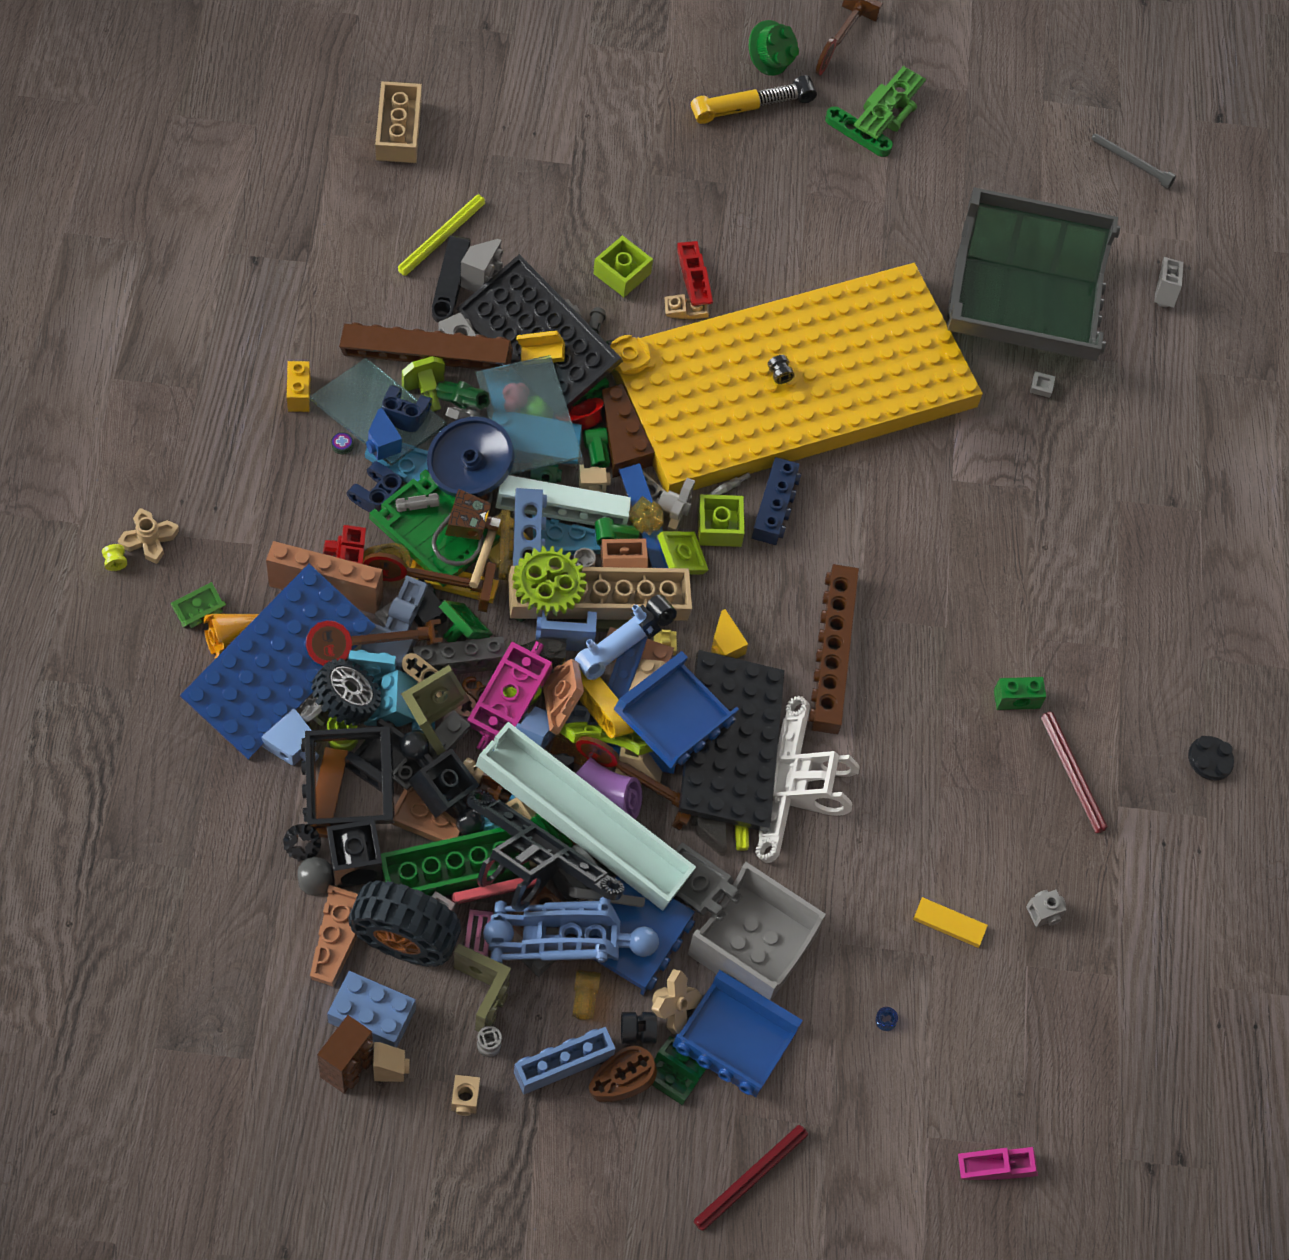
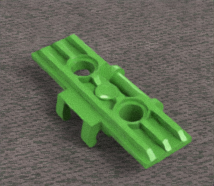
(879, 105)

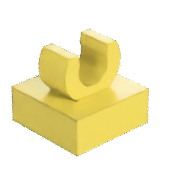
(668, 638)

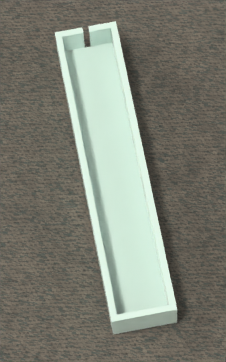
(585, 816)

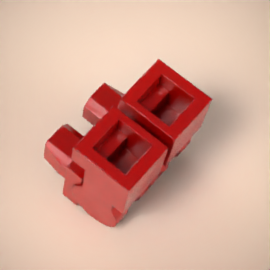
(349, 545)

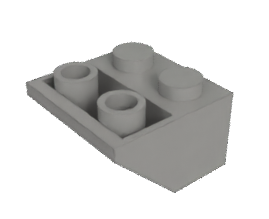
(481, 264)

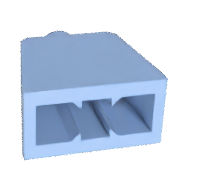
(286, 738)

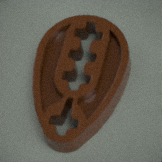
(614, 1086)

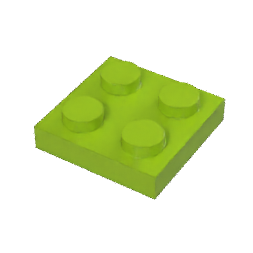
(682, 551)

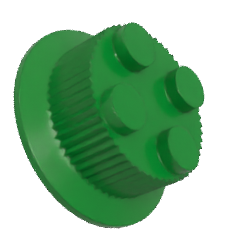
(772, 47)

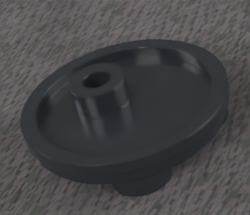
(1211, 758)

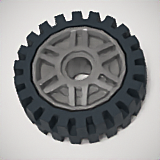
(346, 692)

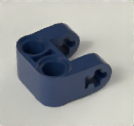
(403, 413)
(381, 492)

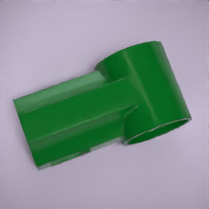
(596, 443)
(607, 529)

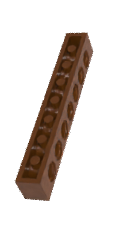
(831, 719)

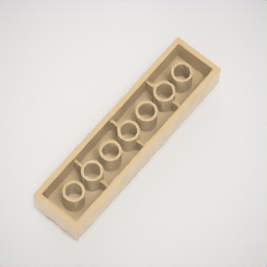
(614, 592)

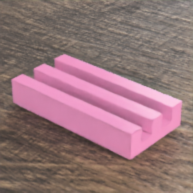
(480, 914)

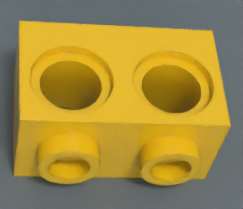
(298, 386)

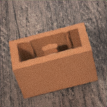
(624, 553)

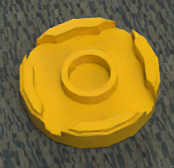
(633, 352)

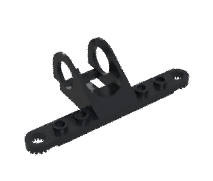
(540, 847)

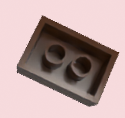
(346, 1054)

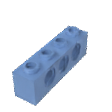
(524, 498)

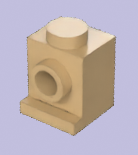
(594, 478)

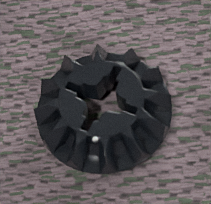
(305, 833)

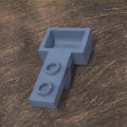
(400, 619)

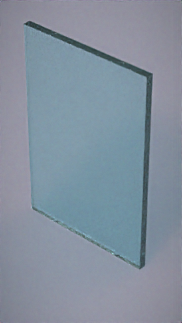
(356, 398)
(532, 411)

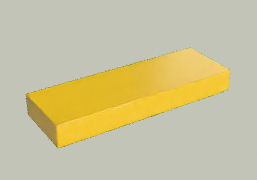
(950, 922)

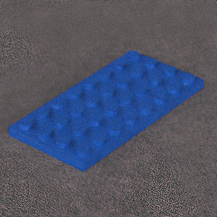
(268, 664)

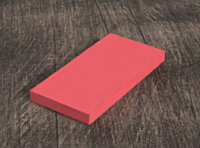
(488, 891)

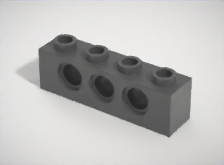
(462, 656)

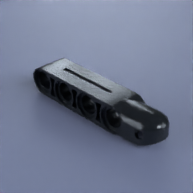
(449, 278)

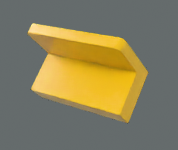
(542, 344)

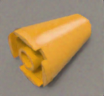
(224, 629)

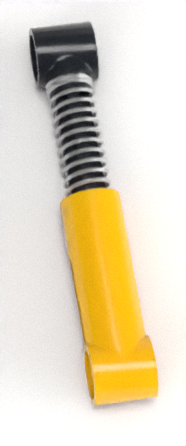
(706, 108)

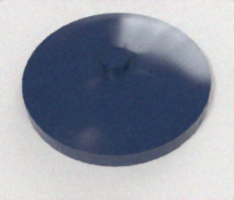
(470, 456)

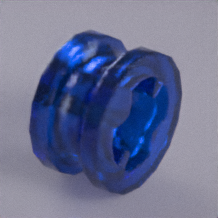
(888, 1025)

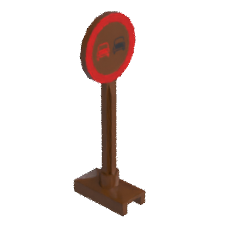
(866, 8)
(396, 569)
(333, 641)
(608, 757)

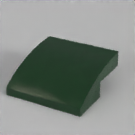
(676, 1073)

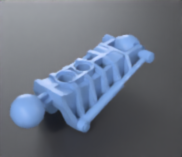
(572, 918)

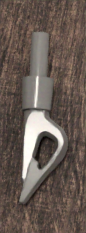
(733, 483)

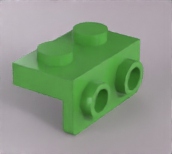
(197, 605)

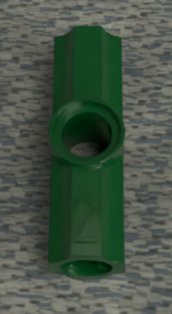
(463, 395)

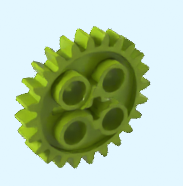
(549, 581)

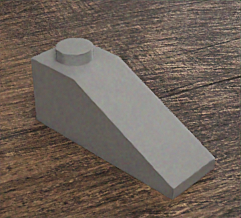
(1169, 282)

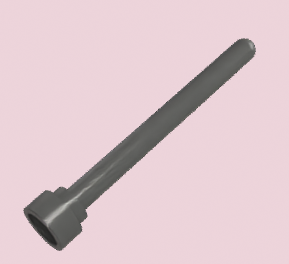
(1166, 179)

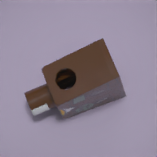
(470, 517)

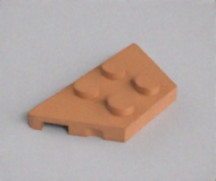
(562, 693)

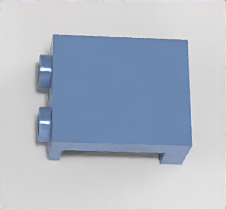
(576, 633)

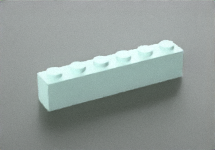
(567, 502)

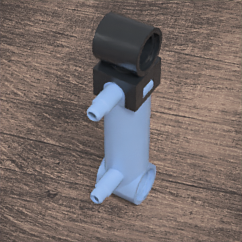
(643, 623)

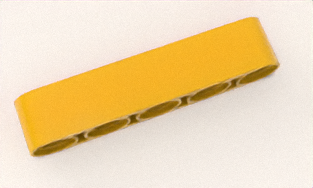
(600, 703)

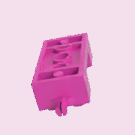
(517, 669)

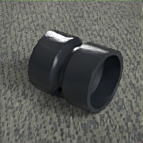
(630, 1027)

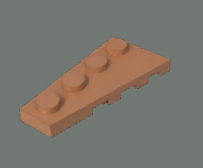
(334, 937)

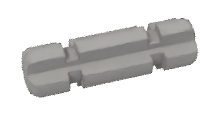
(417, 502)

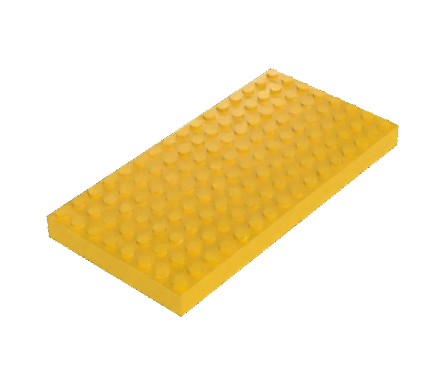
(863, 363)

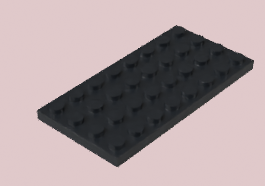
(524, 303)
(735, 772)

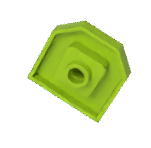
(425, 375)

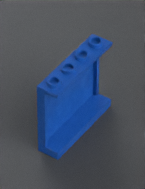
(674, 712)
(668, 925)
(737, 1034)

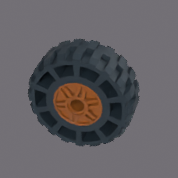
(404, 923)

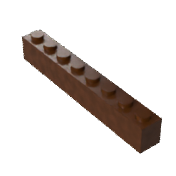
(416, 344)

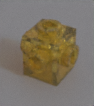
(646, 516)

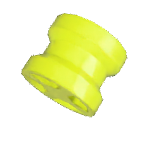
(114, 557)

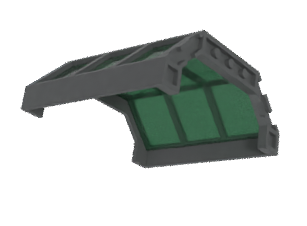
(1031, 274)

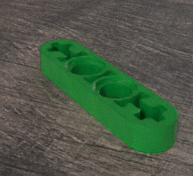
(856, 134)

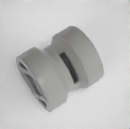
(585, 557)
(489, 1047)

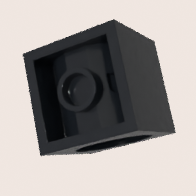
(355, 853)

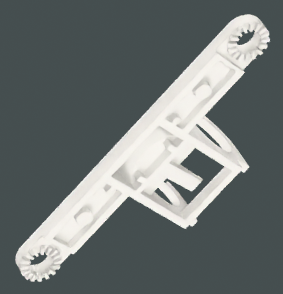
(792, 778)

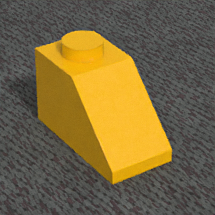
(728, 638)

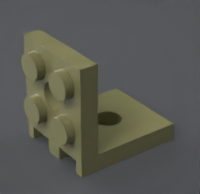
(428, 709)
(489, 972)

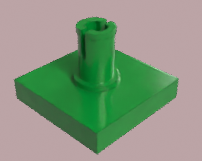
(464, 622)

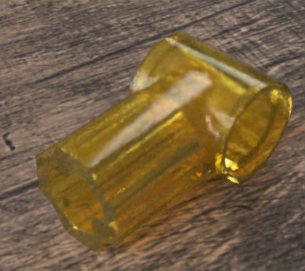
(586, 989)

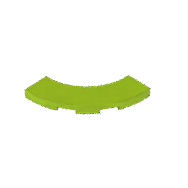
(630, 741)

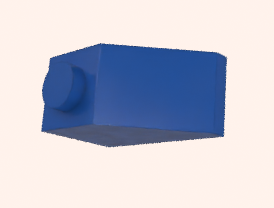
(383, 437)

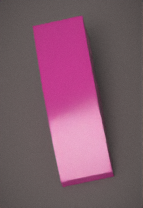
(998, 1164)

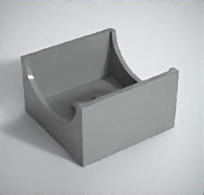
(759, 935)

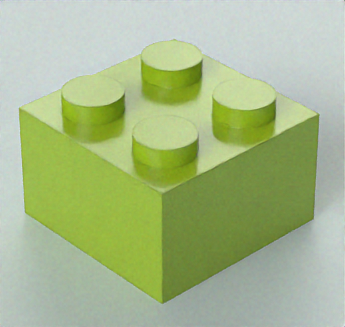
(623, 266)
(720, 520)

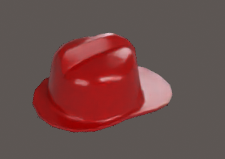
(587, 413)

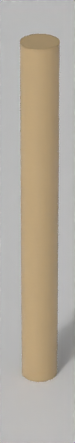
(481, 562)

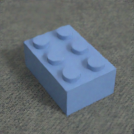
(374, 1006)

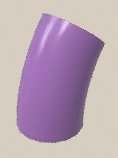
(619, 789)

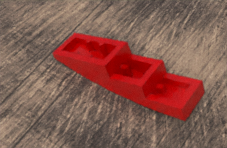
(694, 273)

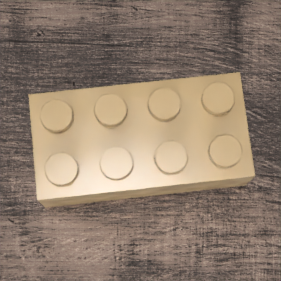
(398, 122)

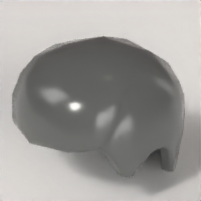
(315, 876)

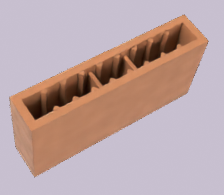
(356, 581)

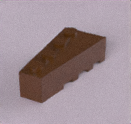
(625, 434)

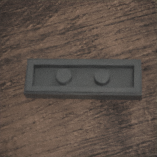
(592, 895)

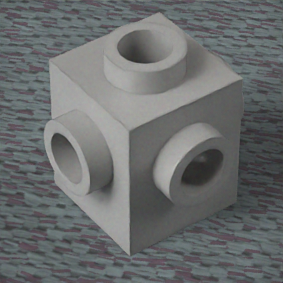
(1046, 908)

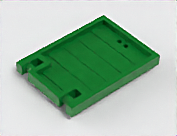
(416, 528)

